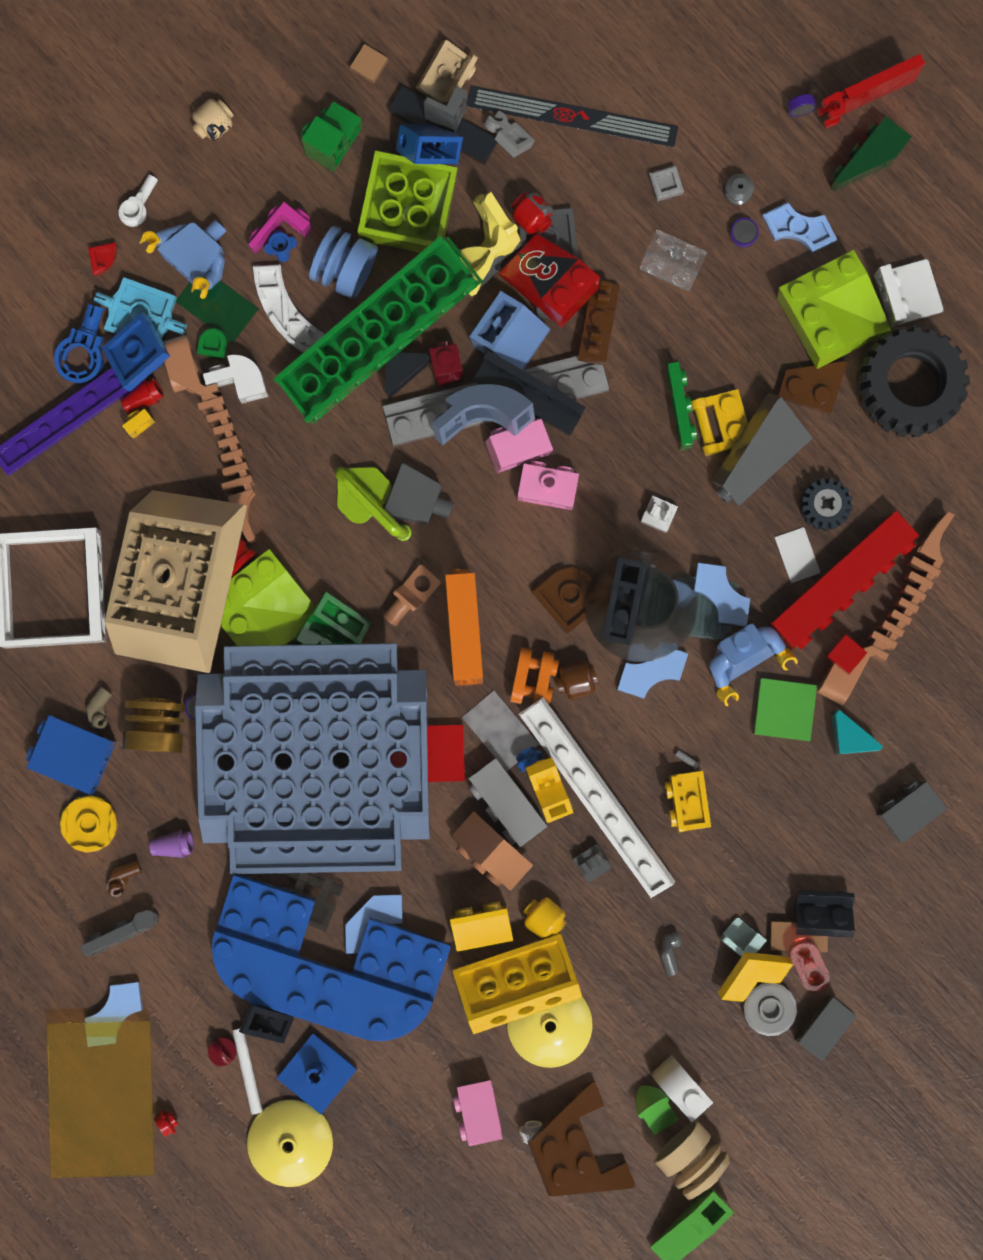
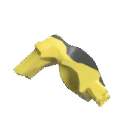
(499, 241)

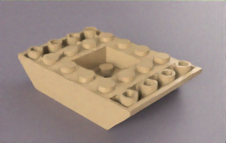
(179, 618)

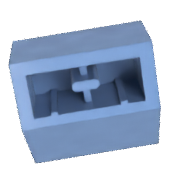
(509, 331)

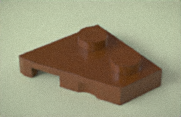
(813, 386)

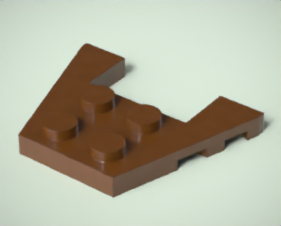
(565, 1153)

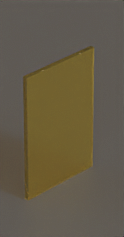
(100, 1099)

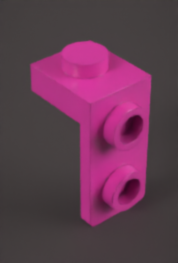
(295, 218)

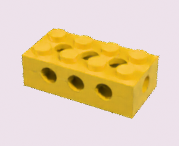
(514, 1001)

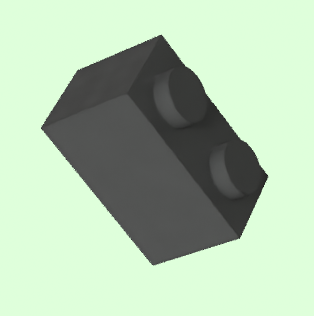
(911, 811)

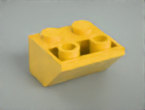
(481, 927)

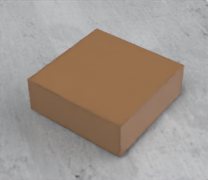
(369, 64)

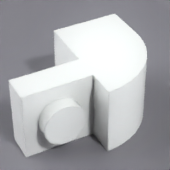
(242, 372)
(681, 1088)

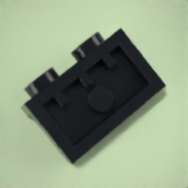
(824, 913)

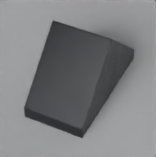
(402, 370)
(266, 1023)

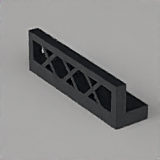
(547, 402)

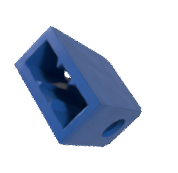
(418, 141)

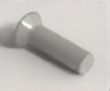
(687, 759)

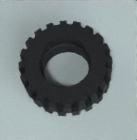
(941, 359)

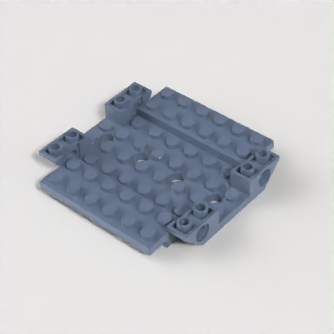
(311, 707)

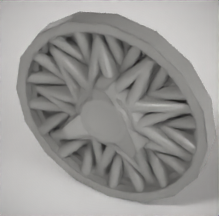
(770, 1009)

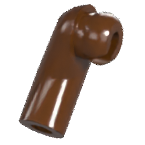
(120, 876)

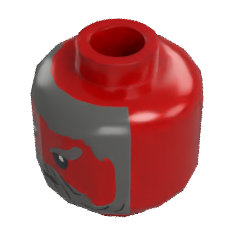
(532, 213)

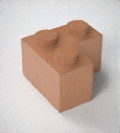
(490, 852)

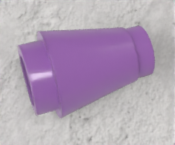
(173, 844)

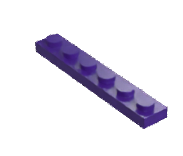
(61, 421)

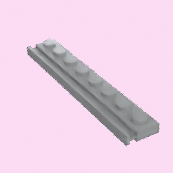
(413, 418)

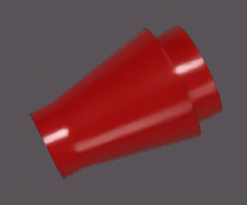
(142, 396)

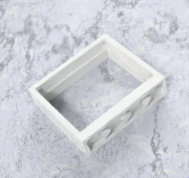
(94, 581)

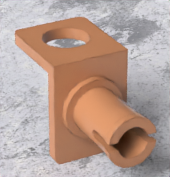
(409, 596)

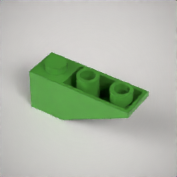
(693, 1226)

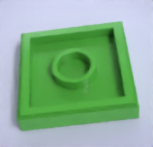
(785, 709)

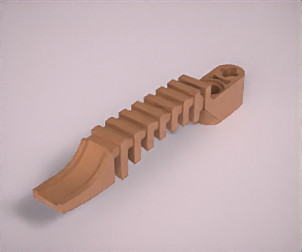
(185, 376)
(836, 683)

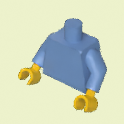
(191, 252)
(743, 652)

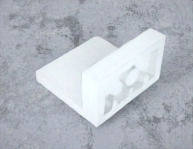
(908, 292)

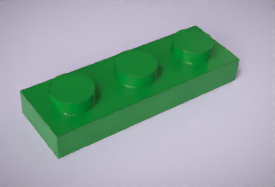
(681, 405)

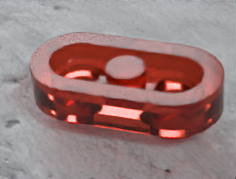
(808, 962)

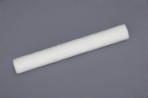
(247, 1072)

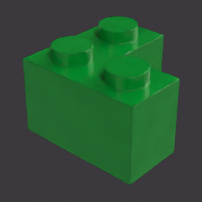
(330, 135)

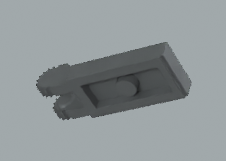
(121, 932)

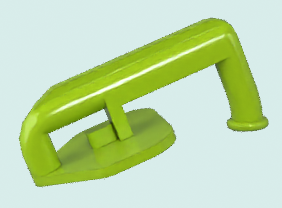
(362, 496)

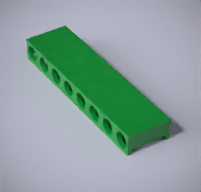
(378, 329)

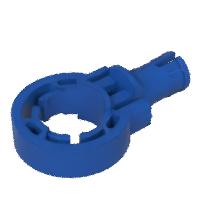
(76, 339)

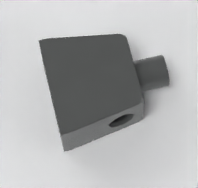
(416, 498)

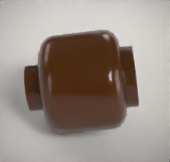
(577, 680)

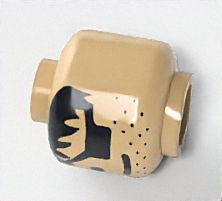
(212, 119)

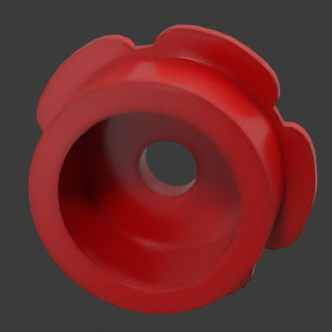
(166, 1122)

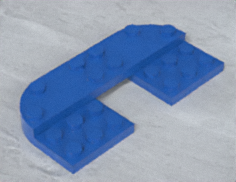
(261, 963)

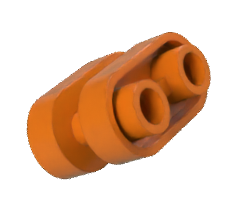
(547, 667)

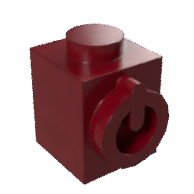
(446, 363)

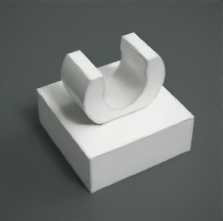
(659, 514)

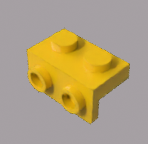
(689, 801)

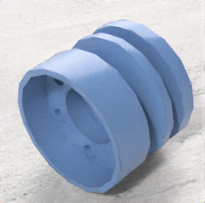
(338, 260)

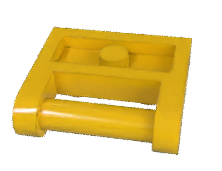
(729, 417)

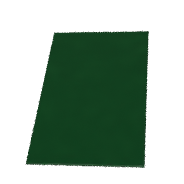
(220, 309)

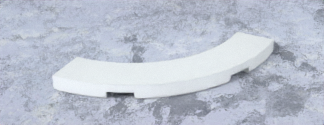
(281, 309)

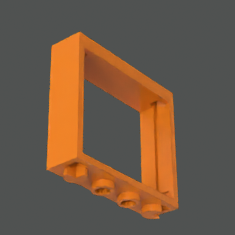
(464, 627)

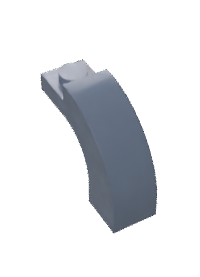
(483, 403)

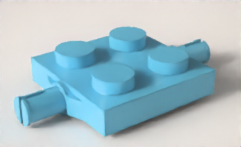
(136, 298)

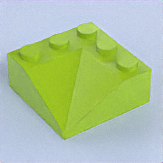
(406, 202)
(834, 309)
(264, 604)

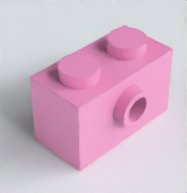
(512, 451)
(548, 485)
(478, 1113)

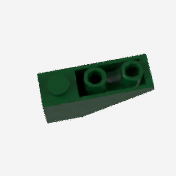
(878, 152)

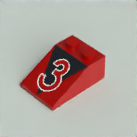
(551, 279)

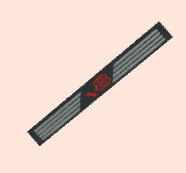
(572, 116)

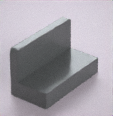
(450, 115)
(825, 1027)

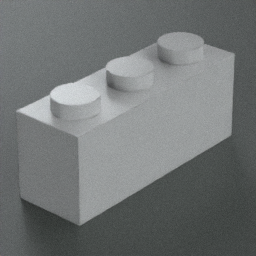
(506, 803)

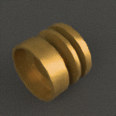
(153, 726)

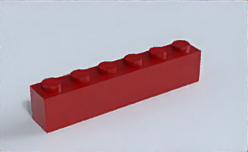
(843, 580)

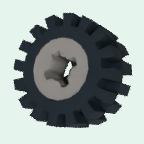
(818, 510)

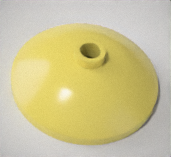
(555, 1047)
(298, 1124)

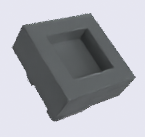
(592, 863)

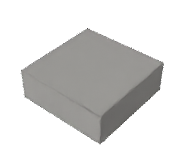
(666, 183)

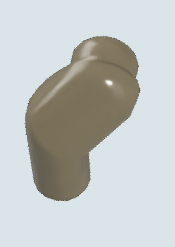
(96, 711)

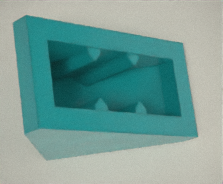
(850, 736)

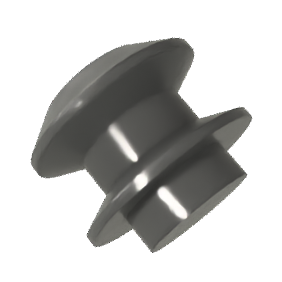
(739, 189)

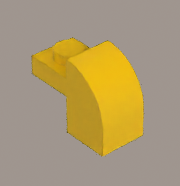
(549, 789)

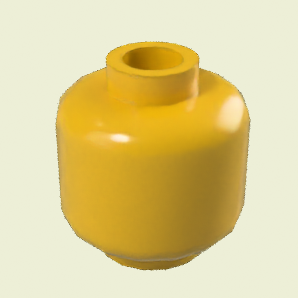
(544, 918)

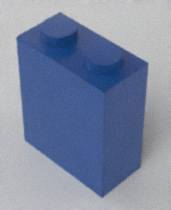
(70, 754)

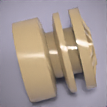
(698, 1165)

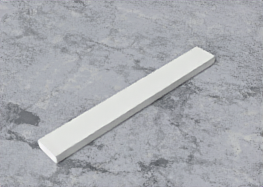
(597, 797)

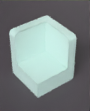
(742, 938)

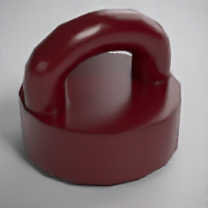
(222, 1051)

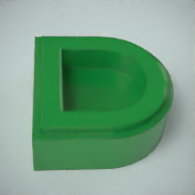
(212, 344)

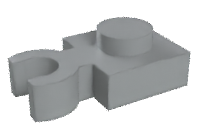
(509, 136)

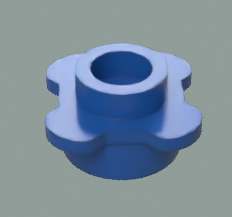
(277, 238)
(528, 758)

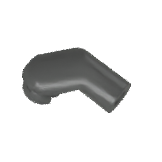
(667, 954)

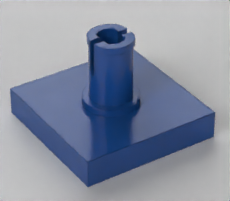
(135, 351)
(317, 1073)

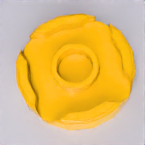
(89, 824)

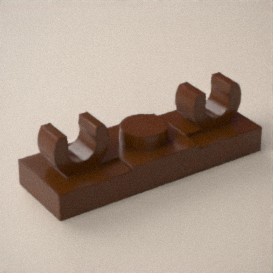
(598, 324)

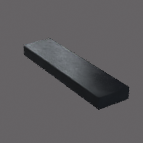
(475, 141)

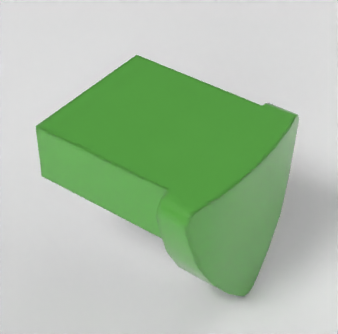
(654, 1108)

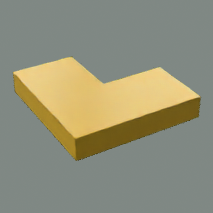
(754, 969)

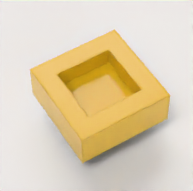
(138, 422)

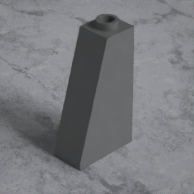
(761, 450)

